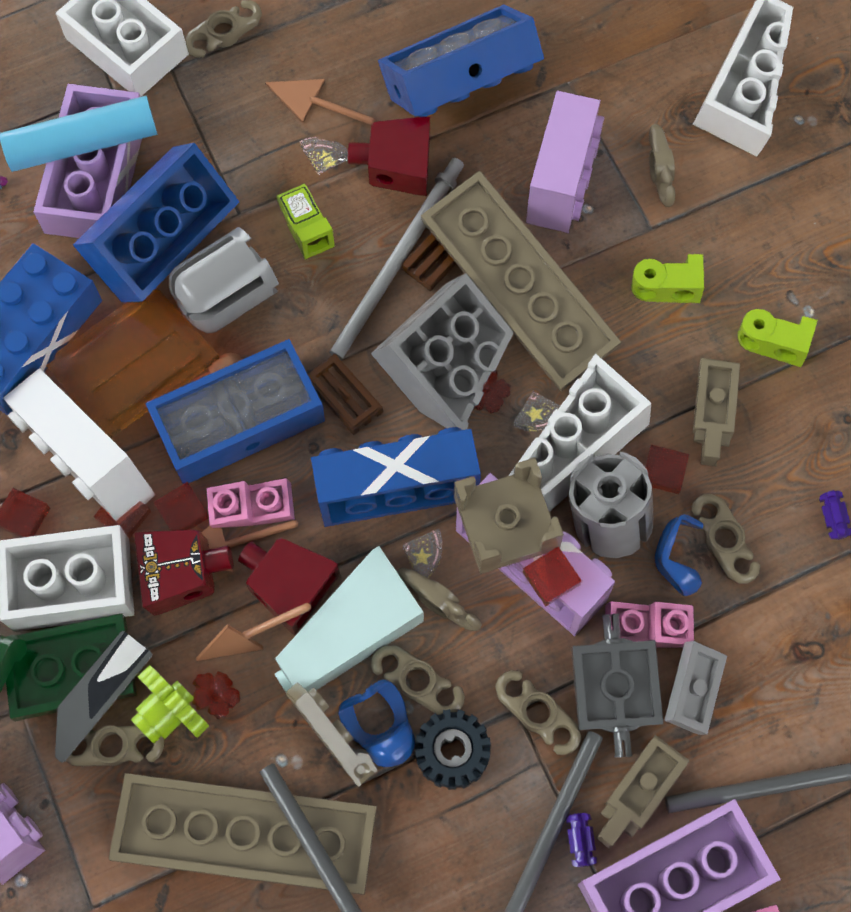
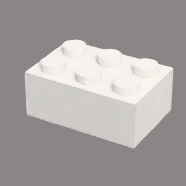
(124, 39)
(65, 578)

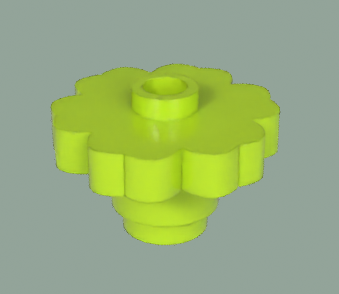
(166, 708)

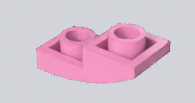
(250, 505)
(664, 622)

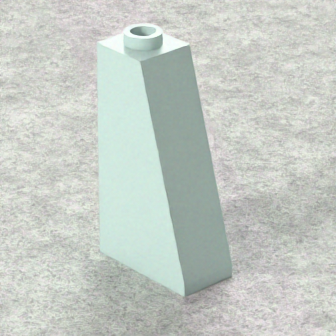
(351, 625)

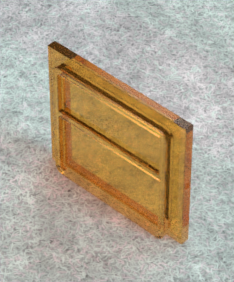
(130, 361)

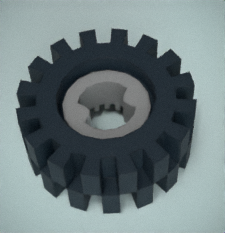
(458, 770)

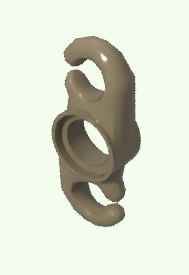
(240, 26)
(661, 165)
(726, 556)
(439, 599)
(408, 663)
(557, 719)
(130, 736)

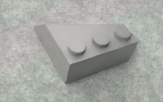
(446, 352)

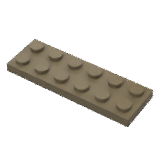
(520, 280)
(237, 833)

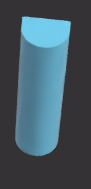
(78, 133)

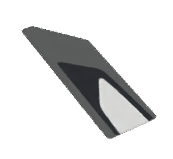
(97, 692)

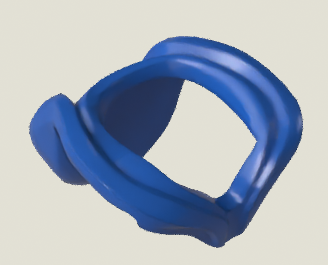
(681, 577)
(391, 746)

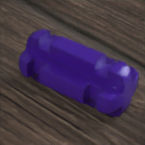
(835, 514)
(581, 840)

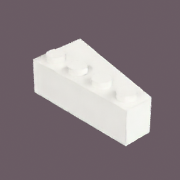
(746, 87)
(594, 419)
(77, 445)

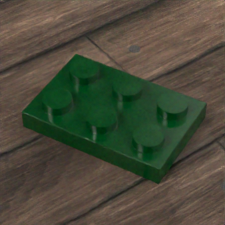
(57, 662)

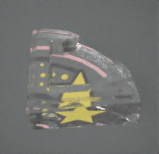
(323, 153)
(535, 413)
(425, 552)

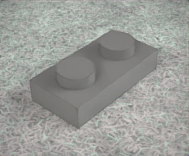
(695, 688)

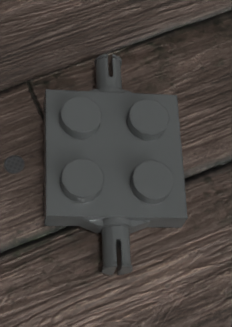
(617, 685)

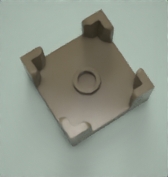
(507, 518)

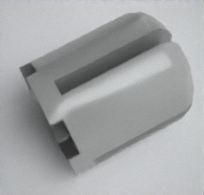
(222, 282)
(611, 504)

